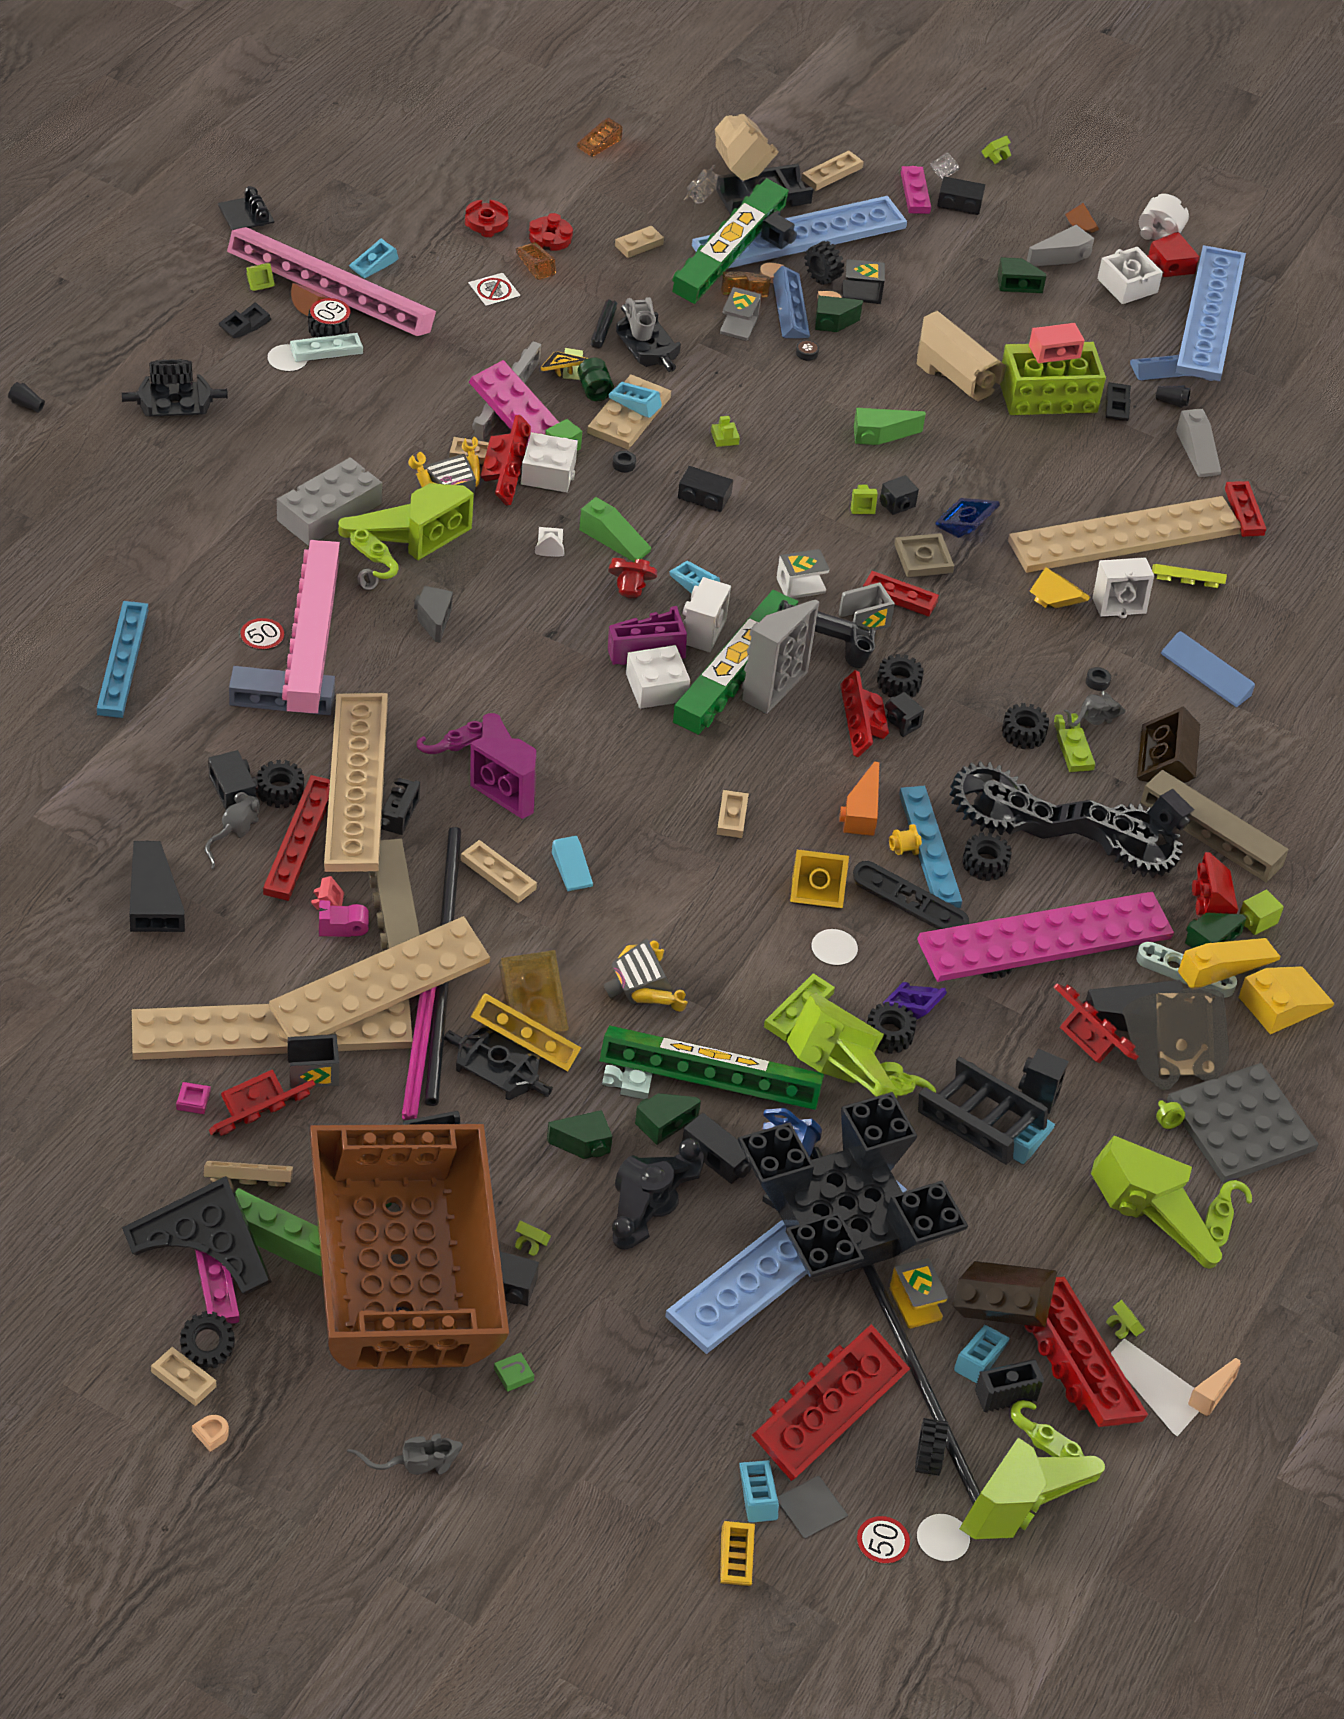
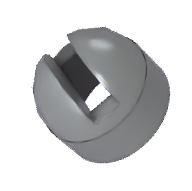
(371, 578)

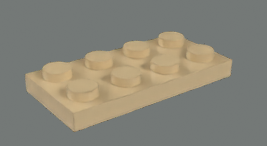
(620, 424)

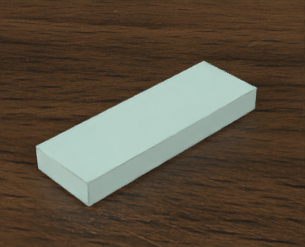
(326, 347)

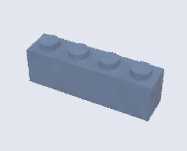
(265, 687)

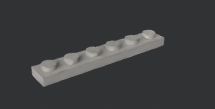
(523, 368)

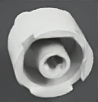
(1162, 217)

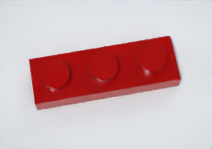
(1245, 508)
(905, 594)

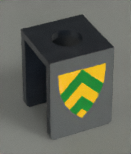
(864, 281)
(313, 1059)

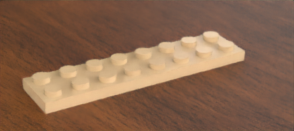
(380, 981)

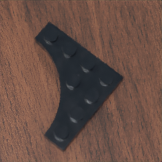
(207, 1222)

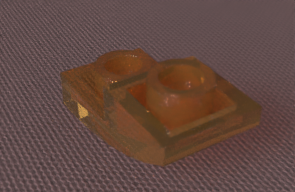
(747, 281)

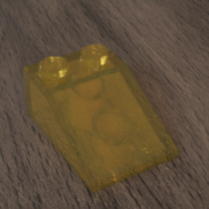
(534, 988)

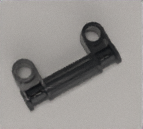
(858, 639)

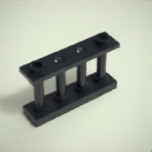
(978, 1131)

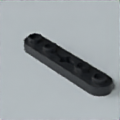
(889, 888)

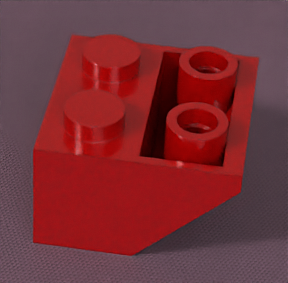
(1214, 887)

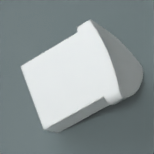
(550, 542)

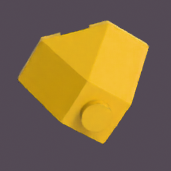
(1056, 590)

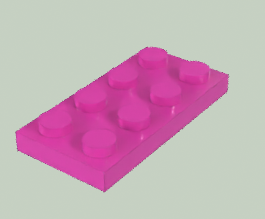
(511, 397)

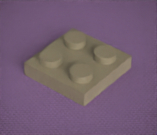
(924, 555)

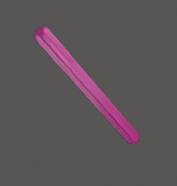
(418, 1055)

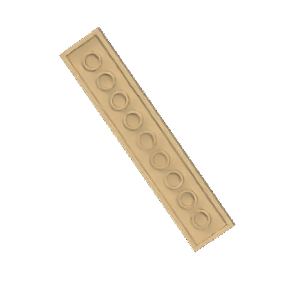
(1124, 534)
(356, 783)
(251, 1031)

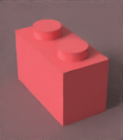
(1056, 343)

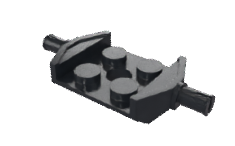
(661, 346)
(156, 398)
(514, 1074)

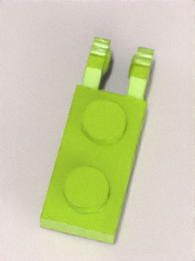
(1074, 745)

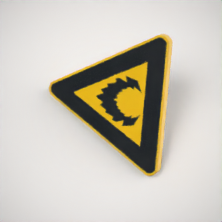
(562, 360)

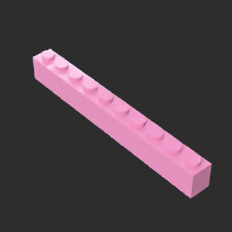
(332, 281)
(311, 627)

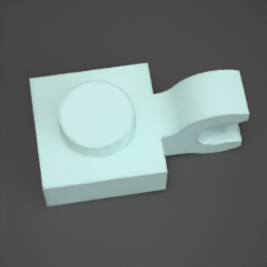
(632, 1081)

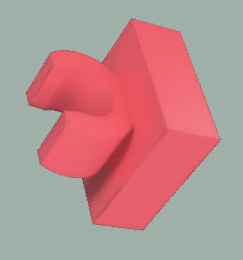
(328, 891)

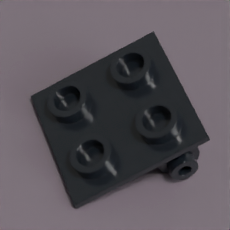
(246, 211)

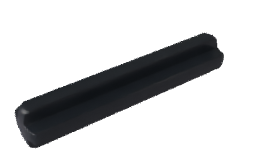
(603, 323)

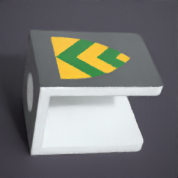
(800, 573)

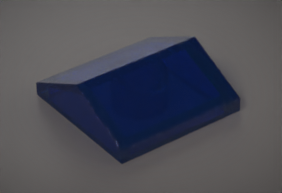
(966, 516)

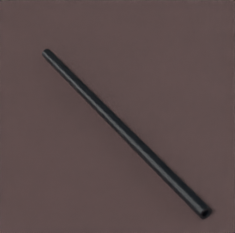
(441, 993)

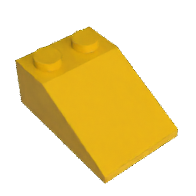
(1283, 997)

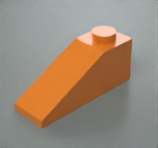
(862, 804)

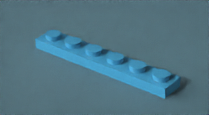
(122, 659)
(932, 850)

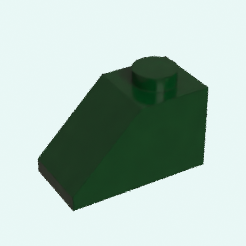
(1020, 276)
(836, 313)
(1214, 928)
(666, 1115)
(581, 1135)

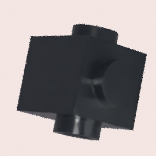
(899, 495)
(1171, 811)

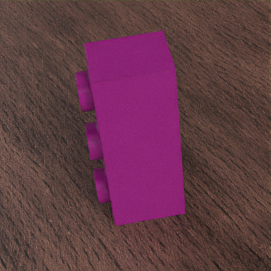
(647, 634)

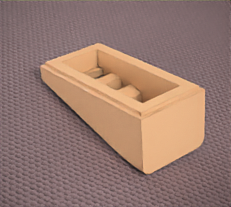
(1209, 1392)

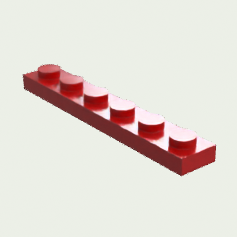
(298, 839)

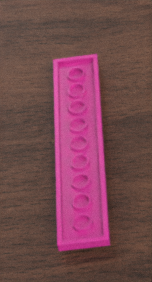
(1044, 936)

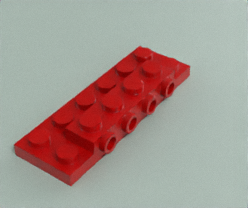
(1084, 1362)
(829, 1401)

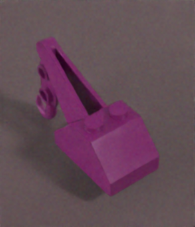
(499, 764)

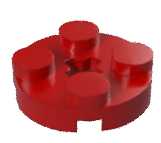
(486, 217)
(542, 231)

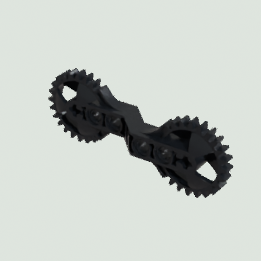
(1012, 808)

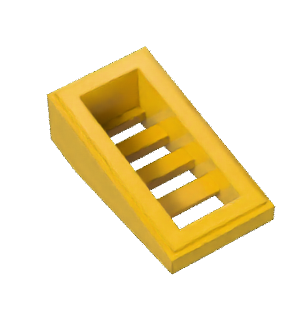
(738, 1530)

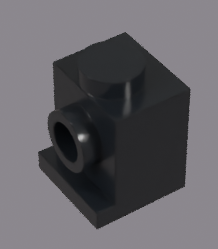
(778, 230)
(904, 713)

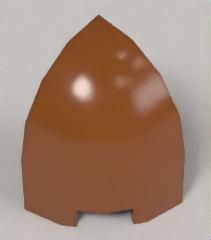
(1081, 217)
(304, 297)

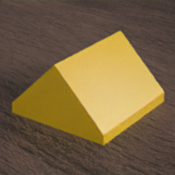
(819, 878)

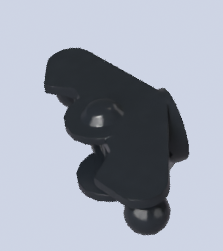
(649, 1190)

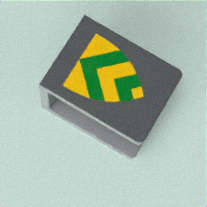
(742, 313)
(868, 606)

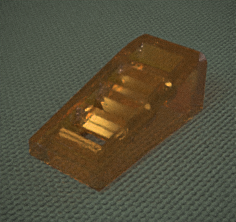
(607, 133)
(537, 260)

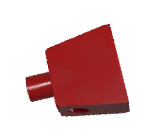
(1173, 255)

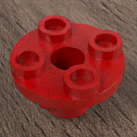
(631, 576)

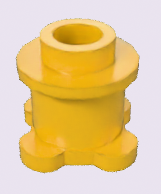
(905, 841)

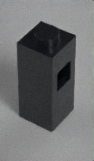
(719, 1148)

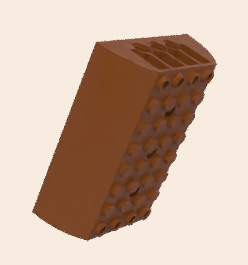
(442, 1231)

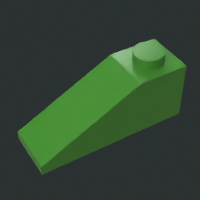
(886, 425)
(611, 529)

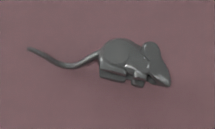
(1097, 710)
(237, 819)
(421, 1455)

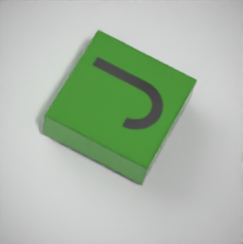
(514, 1372)

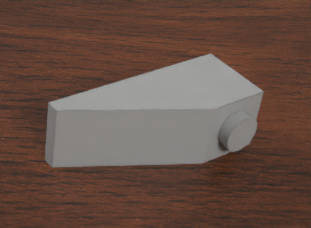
(1062, 248)
(1198, 441)

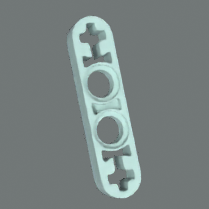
(1154, 964)

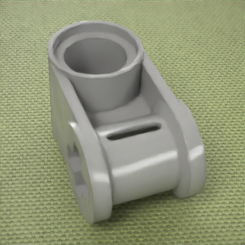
(641, 318)

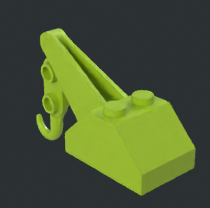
(431, 520)
(845, 1048)
(1152, 1185)
(1029, 1481)

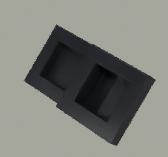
(246, 322)
(1118, 401)

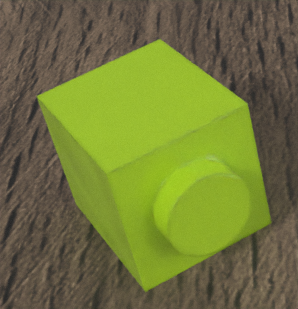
(1261, 912)

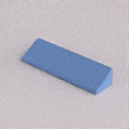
(790, 304)
(1155, 367)
(1208, 669)

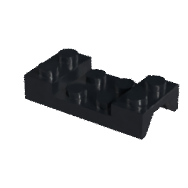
(734, 190)

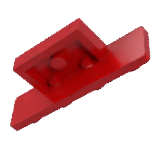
(505, 459)
(864, 714)
(1089, 1032)
(254, 1097)

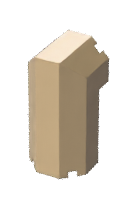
(743, 146)
(958, 357)

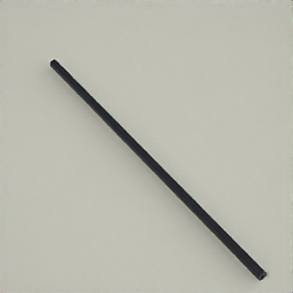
(917, 1372)

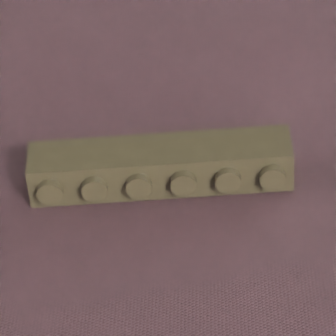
(1222, 829)
(393, 896)

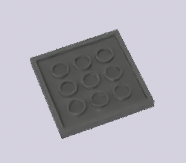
(1243, 1122)

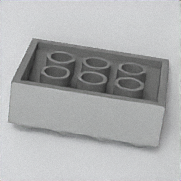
(779, 654)

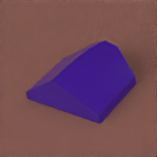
(916, 998)

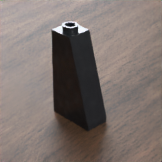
(154, 895)
(1112, 1000)

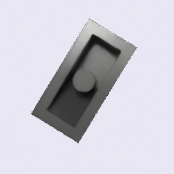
(434, 610)

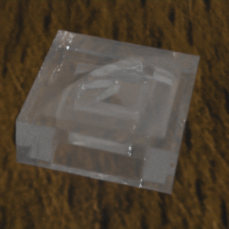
(944, 166)

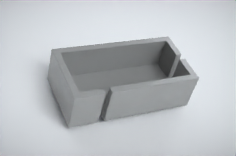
(327, 498)

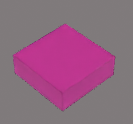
(193, 1098)

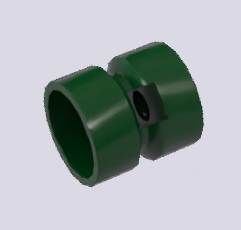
(595, 379)

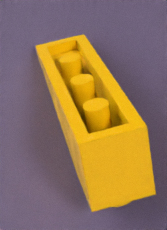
(1224, 959)
(525, 1032)

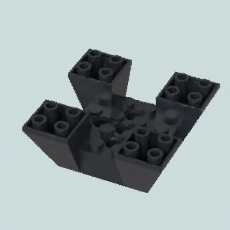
(847, 1204)

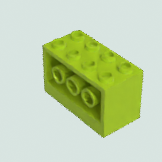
(1054, 385)

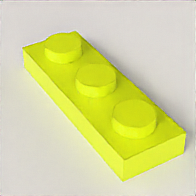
(1189, 576)

